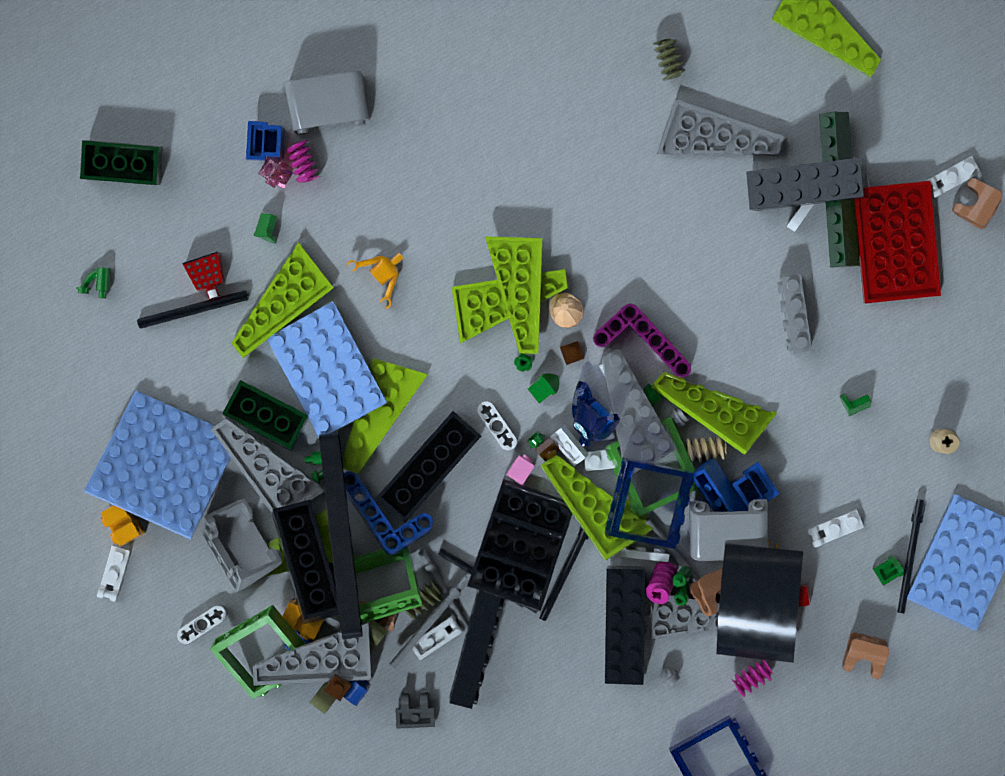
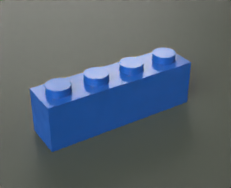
(717, 488)

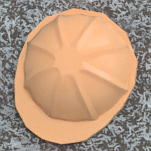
(566, 310)

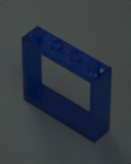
(620, 496)
(710, 730)

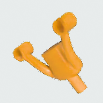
(383, 271)

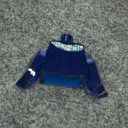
(590, 417)

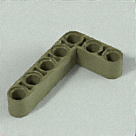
(324, 701)

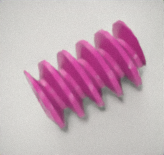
(302, 162)
(661, 582)
(752, 677)

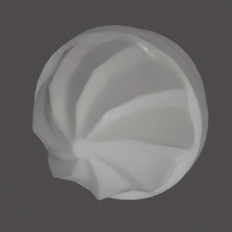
(679, 417)
(669, 676)

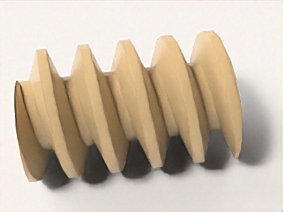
(951, 444)
(706, 449)

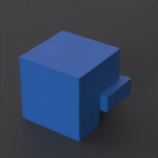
(264, 141)
(754, 485)

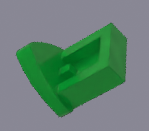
(265, 227)
(544, 387)
(856, 405)
(888, 570)

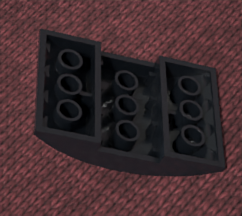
(521, 545)
(759, 602)

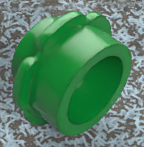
(528, 362)
(536, 439)

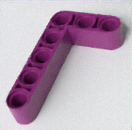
(645, 336)

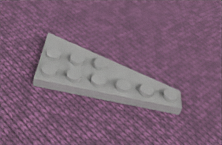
(704, 132)
(639, 430)
(269, 473)
(676, 620)
(318, 661)

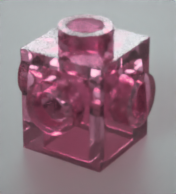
(275, 173)

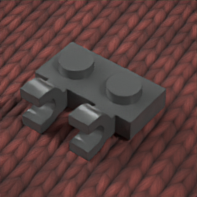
(414, 716)

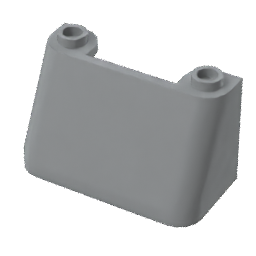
(327, 101)
(711, 530)
(238, 544)

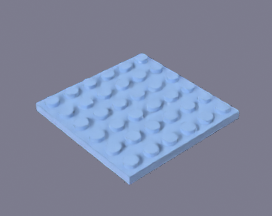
(160, 465)

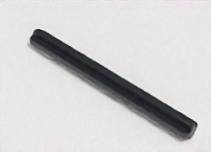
(192, 309)

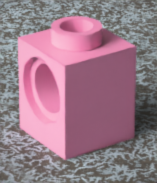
(521, 469)

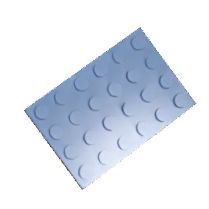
(327, 370)
(962, 563)

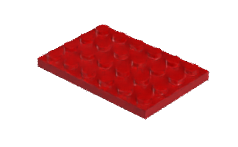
(897, 243)

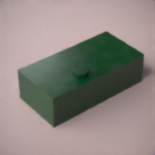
(121, 162)
(265, 415)

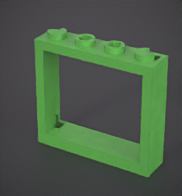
(681, 455)
(394, 603)
(267, 616)

